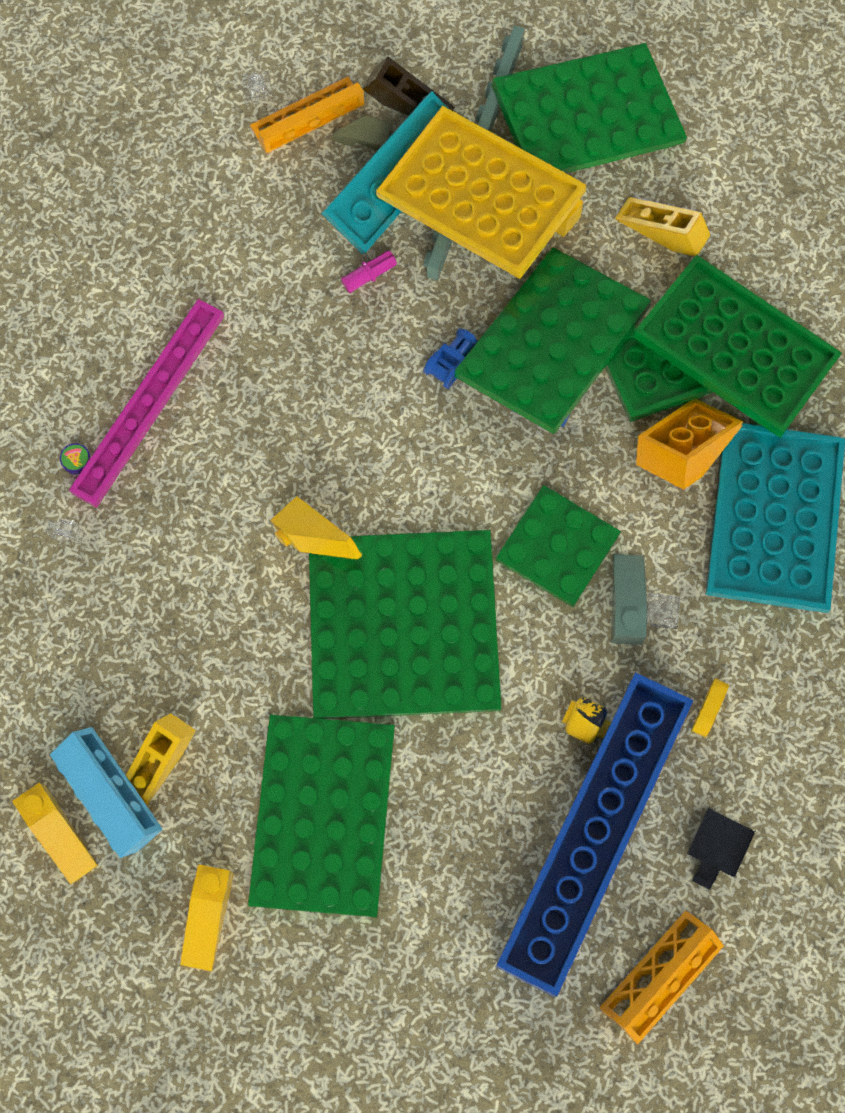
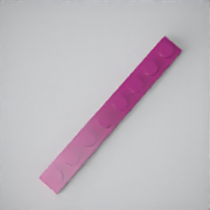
(146, 403)

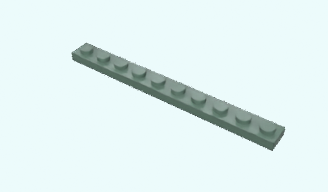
(486, 117)

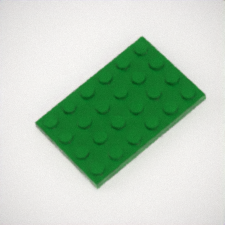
(590, 109)
(553, 340)
(737, 345)
(322, 816)

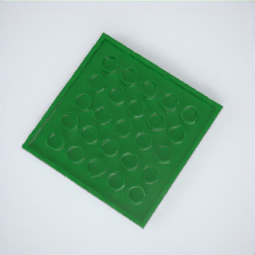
(405, 627)

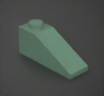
(629, 600)

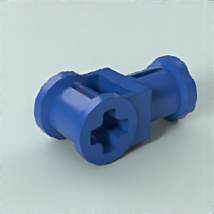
(448, 358)

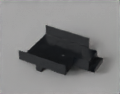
(719, 847)

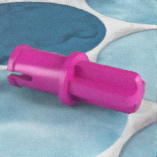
(368, 271)

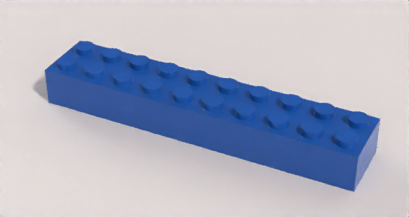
(594, 835)

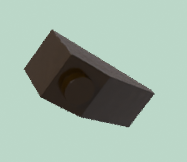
(397, 87)

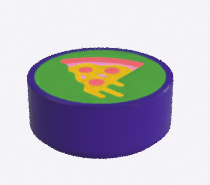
(74, 458)

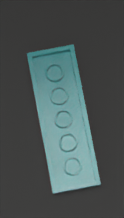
(357, 209)

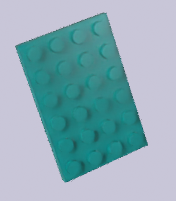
(777, 519)

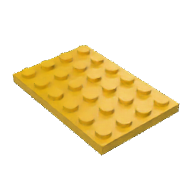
(481, 191)

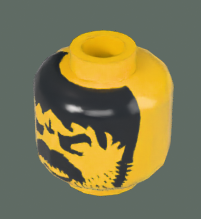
(586, 720)

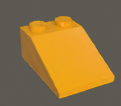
(686, 443)

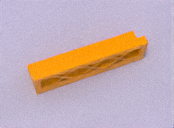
(309, 118)
(668, 979)

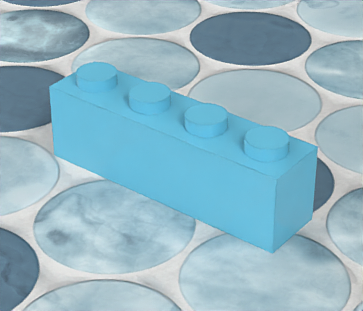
(105, 792)

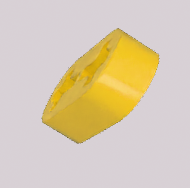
(710, 707)

